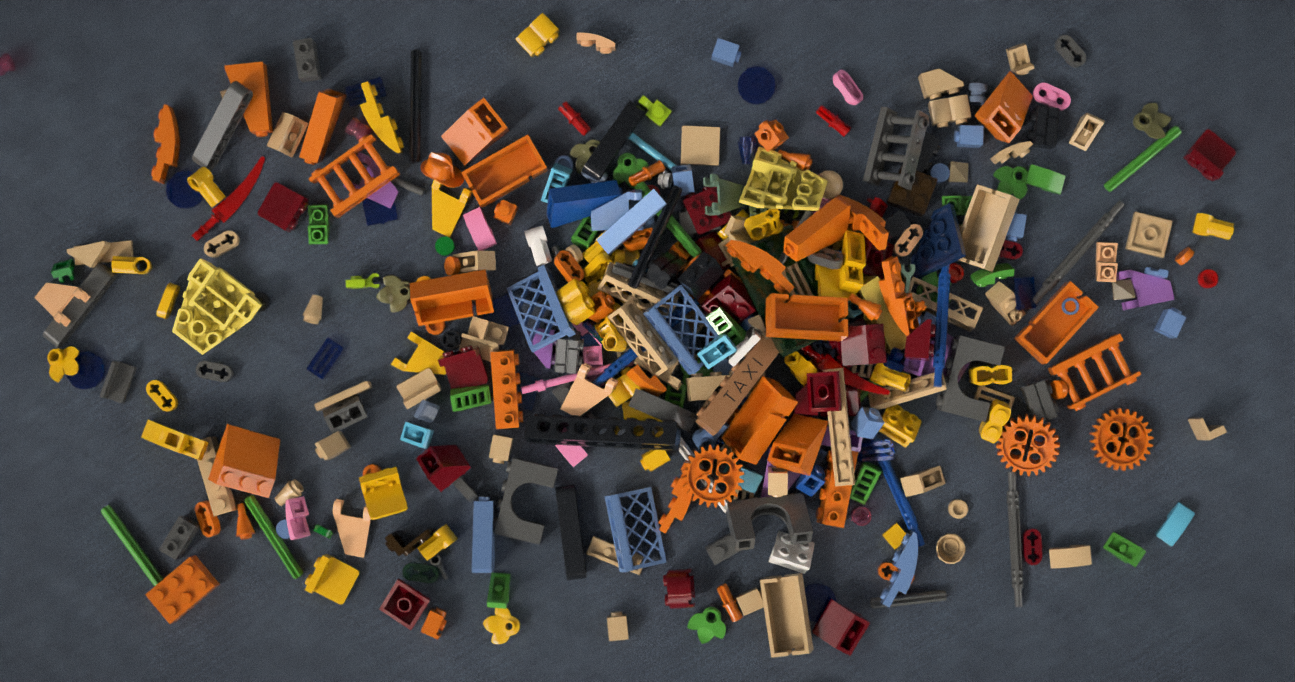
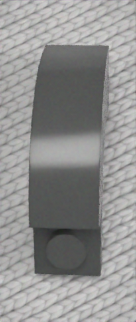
(662, 409)

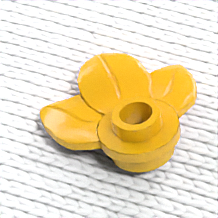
(64, 364)
(498, 625)

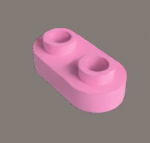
(847, 87)
(1051, 95)

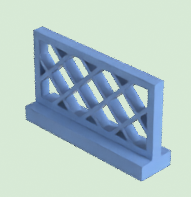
(550, 289)
(669, 336)
(620, 535)

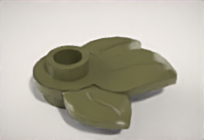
(1153, 121)
(583, 153)
(392, 293)

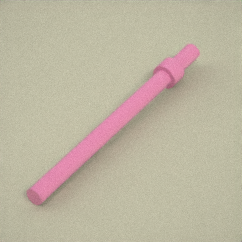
(540, 385)

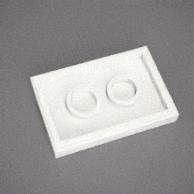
(751, 338)

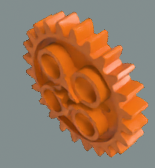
(1138, 443)
(1045, 449)
(695, 473)

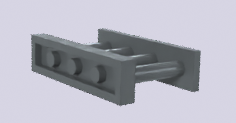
(881, 142)

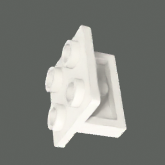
(791, 556)

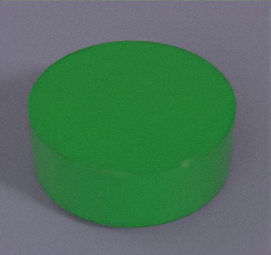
(445, 246)
(323, 531)

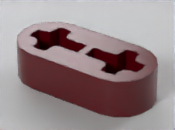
(1006, 254)
(1037, 546)

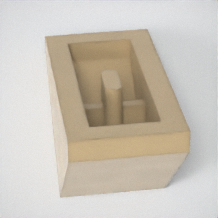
(1086, 131)
(90, 254)

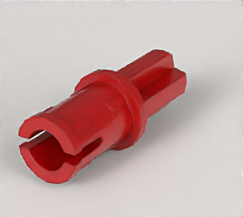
(574, 118)
(834, 121)

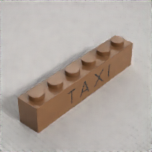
(736, 386)

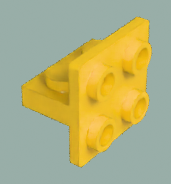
(900, 425)

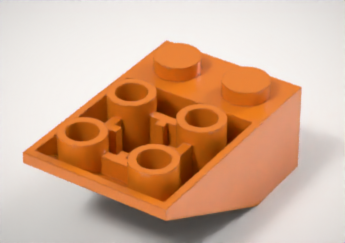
(1005, 109)
(475, 131)
(798, 444)

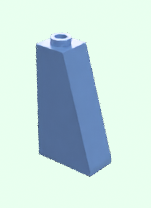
(483, 536)

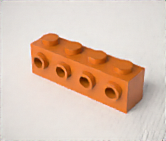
(506, 389)
(834, 498)

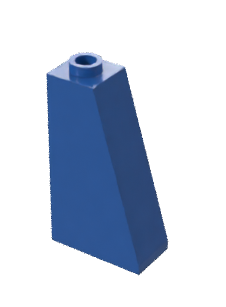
(578, 201)

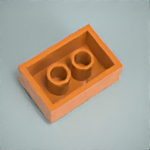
(182, 589)

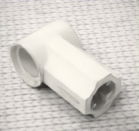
(538, 242)

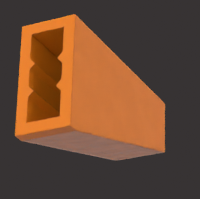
(255, 78)
(321, 125)
(819, 230)

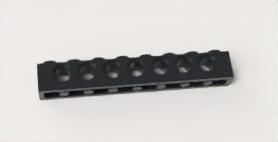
(610, 439)

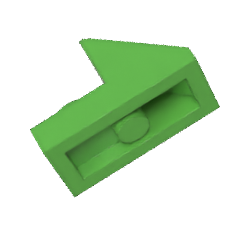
(1124, 549)
(499, 590)

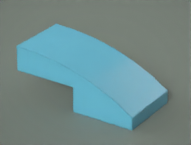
(1175, 524)

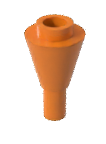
(803, 160)
(869, 308)
(244, 526)

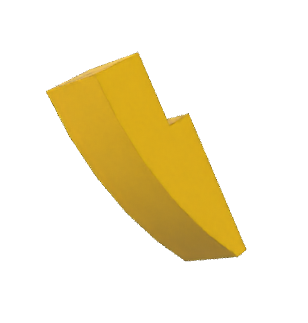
(853, 262)

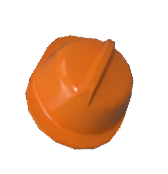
(441, 168)

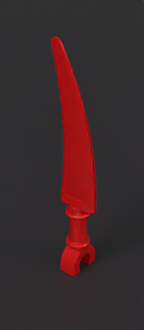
(232, 202)
(850, 378)

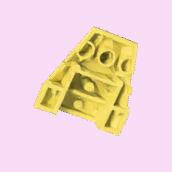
(781, 184)
(213, 307)

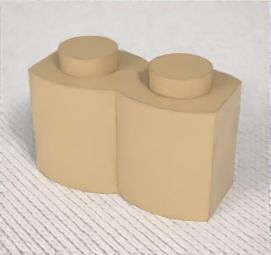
(949, 110)

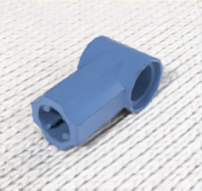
(704, 438)

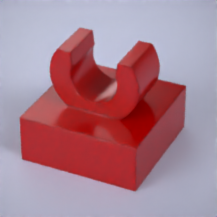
(878, 206)

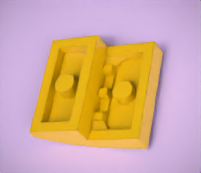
(829, 282)

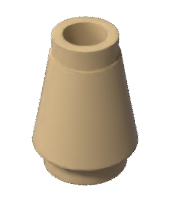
(313, 311)
(291, 490)

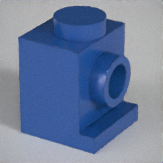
(811, 484)

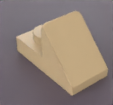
(488, 330)

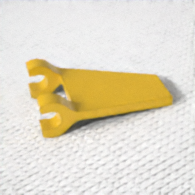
(447, 209)
(424, 357)

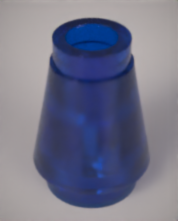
(747, 149)

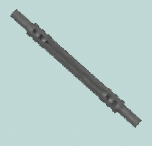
(1078, 251)
(1015, 539)

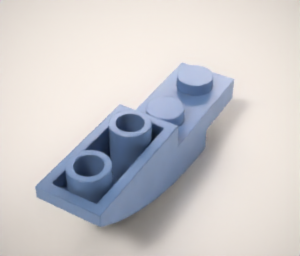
(906, 562)

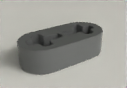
(1066, 54)
(827, 258)
(213, 376)
(465, 489)

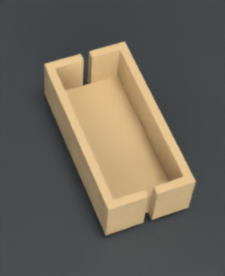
(986, 226)
(786, 615)

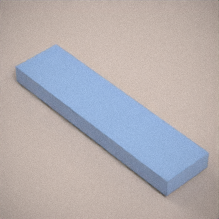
(631, 221)

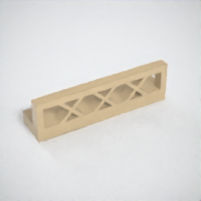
(642, 292)
(953, 317)
(645, 336)

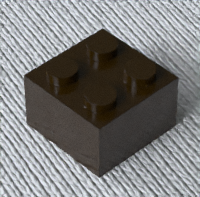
(914, 200)

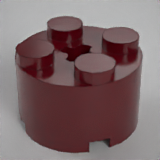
(679, 588)

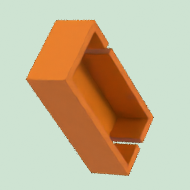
(504, 171)
(451, 297)
(806, 317)
(1052, 327)
(759, 420)

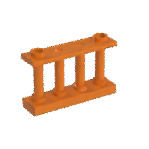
(371, 184)
(1095, 353)

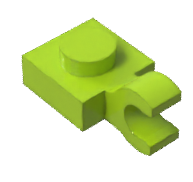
(656, 112)
(358, 282)

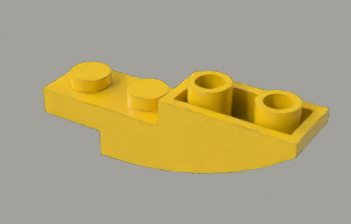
(382, 126)
(174, 440)

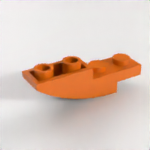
(168, 136)
(867, 222)
(754, 258)
(897, 301)
(678, 505)

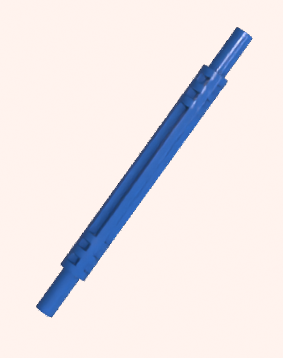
(941, 325)
(630, 355)
(899, 494)

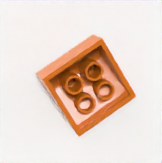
(246, 461)

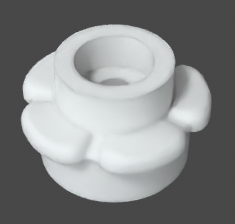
(665, 180)

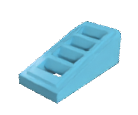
(559, 173)

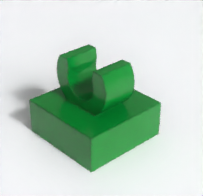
(63, 268)

